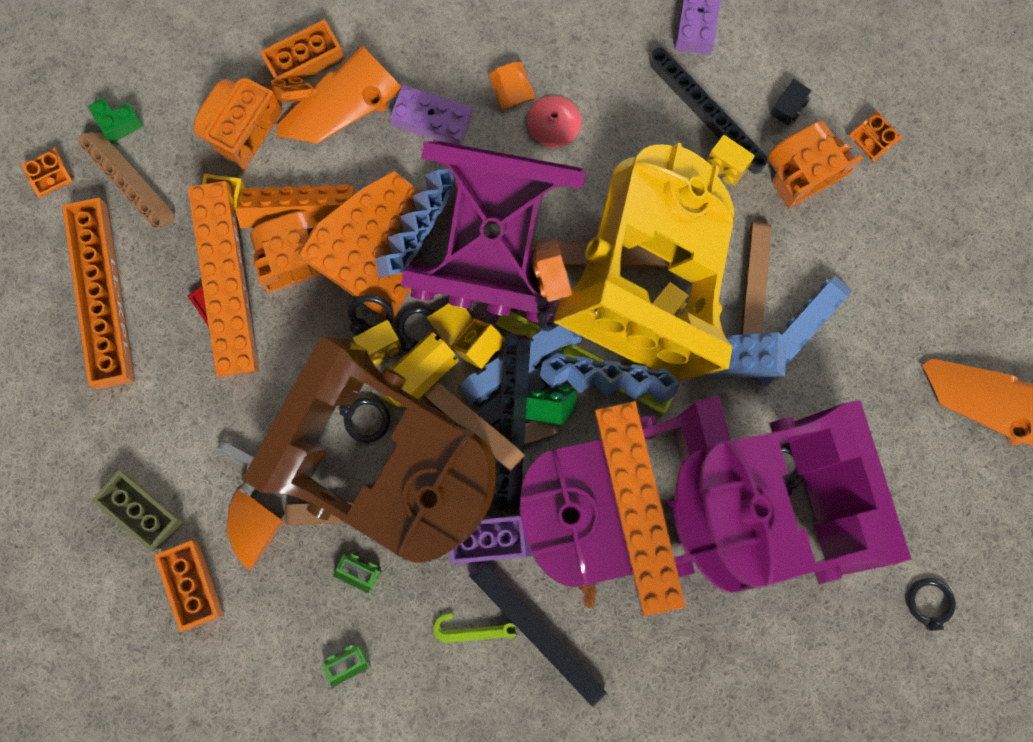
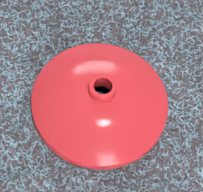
(553, 131)

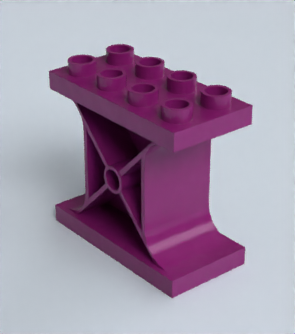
(479, 260)

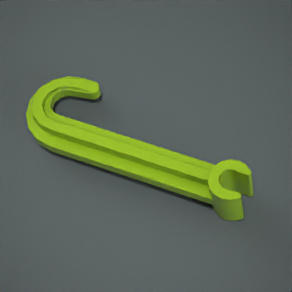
(470, 633)

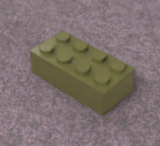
(137, 511)

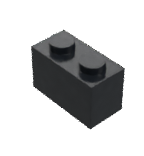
(791, 101)

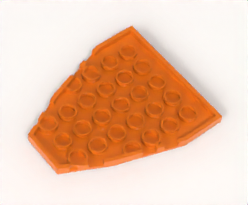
(358, 233)

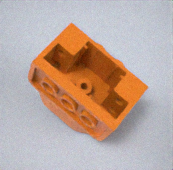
(237, 119)
(810, 163)
(277, 248)

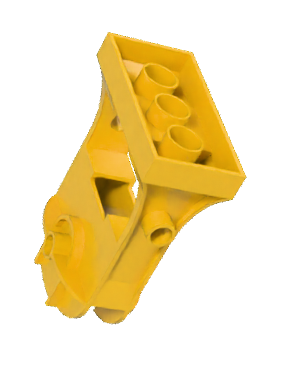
(684, 215)

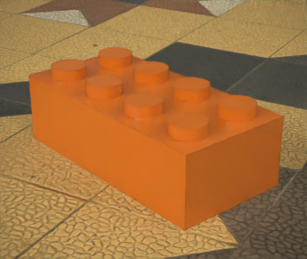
(303, 53)
(189, 585)

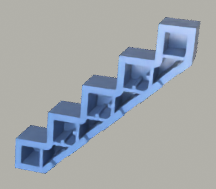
(417, 224)
(811, 319)
(543, 346)
(609, 377)

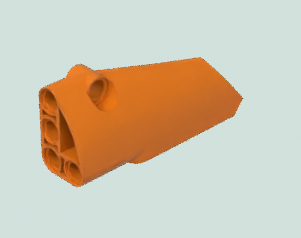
(340, 100)
(985, 397)

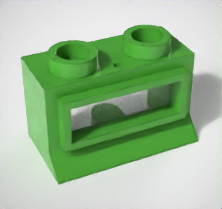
(357, 573)
(345, 666)

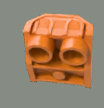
(511, 85)
(293, 91)
(875, 136)
(46, 173)

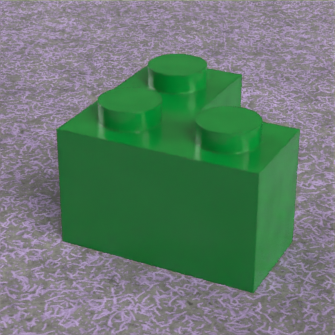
(115, 123)
(553, 406)

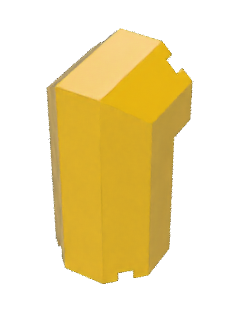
(423, 366)

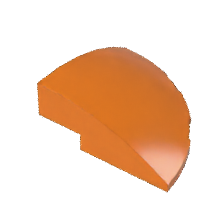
(250, 528)

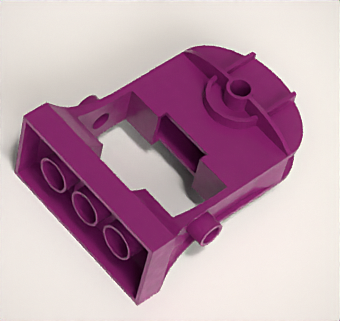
(579, 483)
(740, 517)

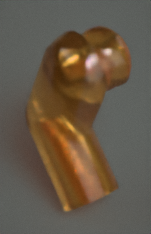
(590, 593)

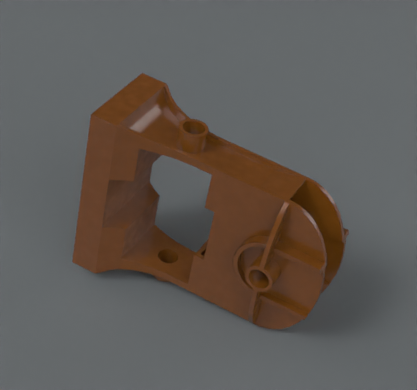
(431, 485)

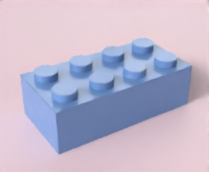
(755, 356)

